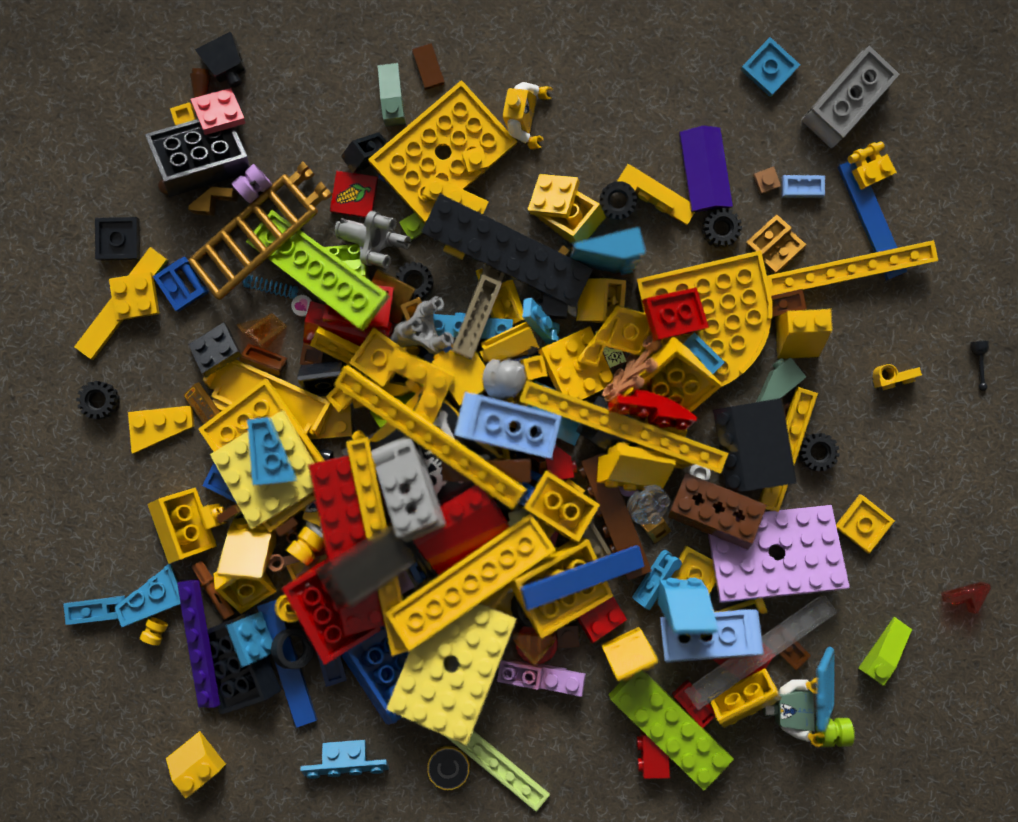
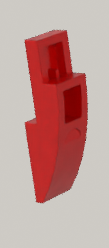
(657, 408)

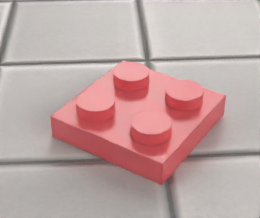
(218, 111)

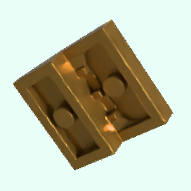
(777, 244)
(402, 293)

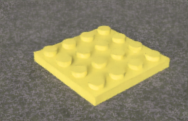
(265, 500)

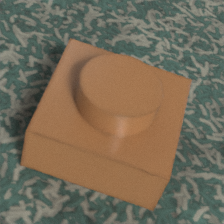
(766, 180)

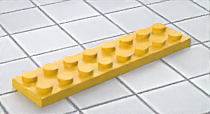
(470, 582)

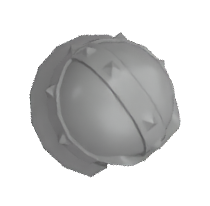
(503, 378)

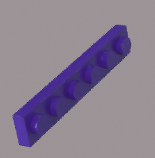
(198, 643)

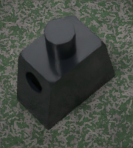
(223, 59)

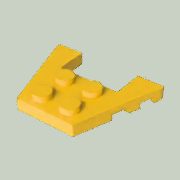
(622, 331)

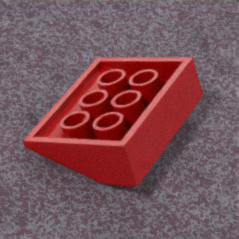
(470, 524)
(321, 616)

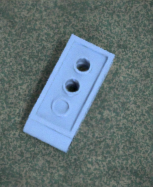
(488, 422)
(736, 637)

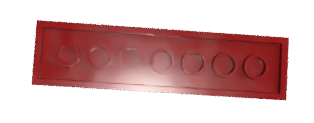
(341, 530)

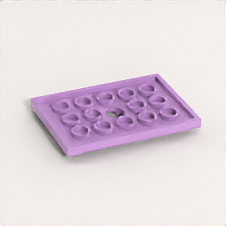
(810, 562)

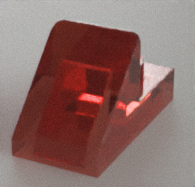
(971, 594)

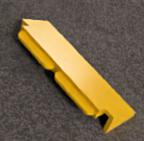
(238, 378)

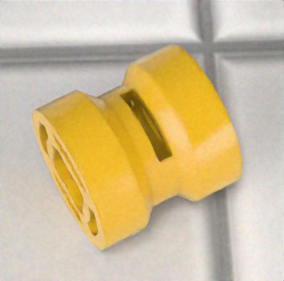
(153, 631)

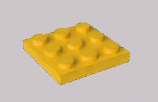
(568, 373)

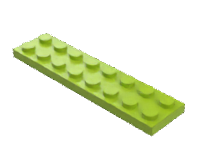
(324, 274)

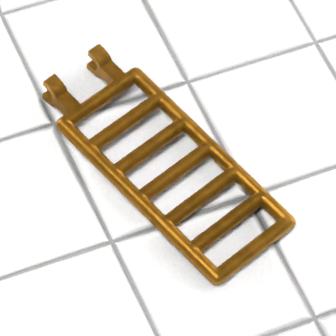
(320, 193)

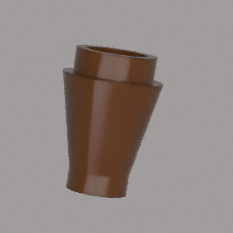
(200, 81)

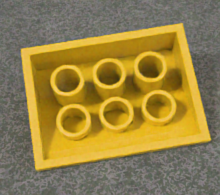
(678, 377)
(561, 611)

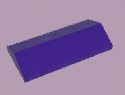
(705, 168)

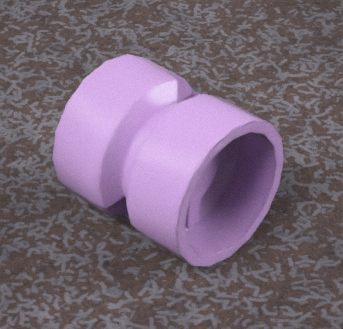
(246, 189)

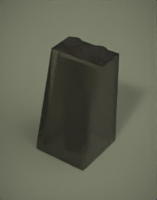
(365, 567)

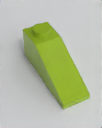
(886, 652)

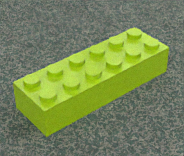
(671, 728)

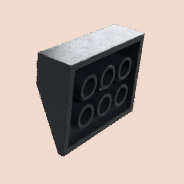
(196, 160)
(756, 445)
(238, 684)

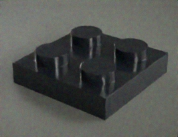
(117, 238)
(214, 349)

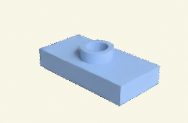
(803, 186)

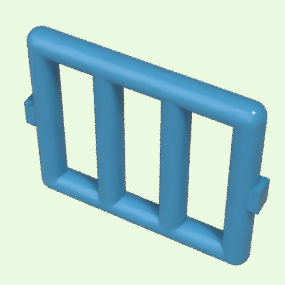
(825, 689)

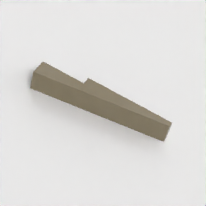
(478, 312)

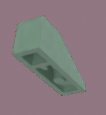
(391, 95)
(781, 379)

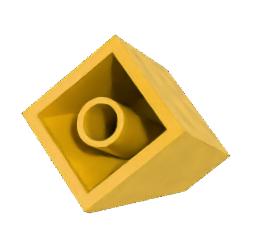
(802, 333)
(467, 374)

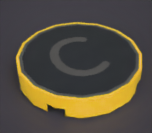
(448, 768)

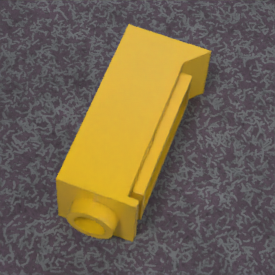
(508, 343)

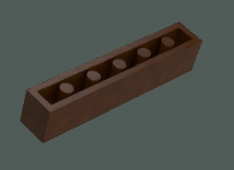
(614, 514)

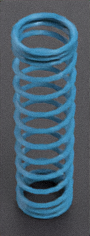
(250, 278)

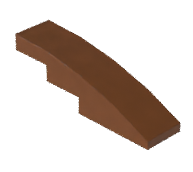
(515, 469)

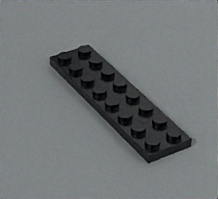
(506, 250)

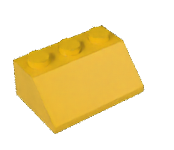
(633, 470)
(180, 525)
(745, 698)

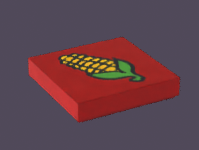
(353, 194)

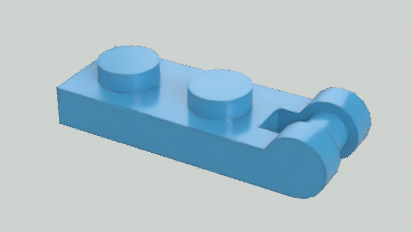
(540, 321)
(649, 588)
(91, 610)

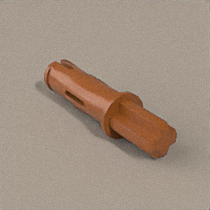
(207, 582)

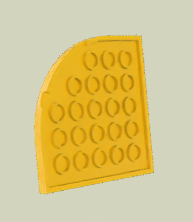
(735, 305)

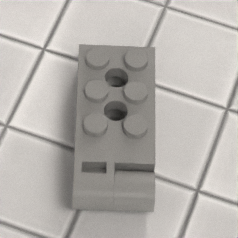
(837, 110)
(403, 469)

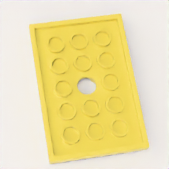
(446, 699)

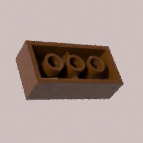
(729, 505)

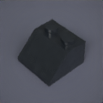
(598, 437)

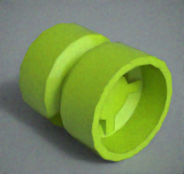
(837, 732)

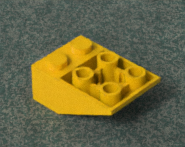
(629, 654)

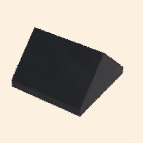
(319, 377)

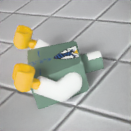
(796, 710)

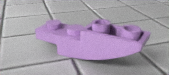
(542, 677)

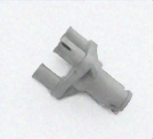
(372, 237)
(421, 329)

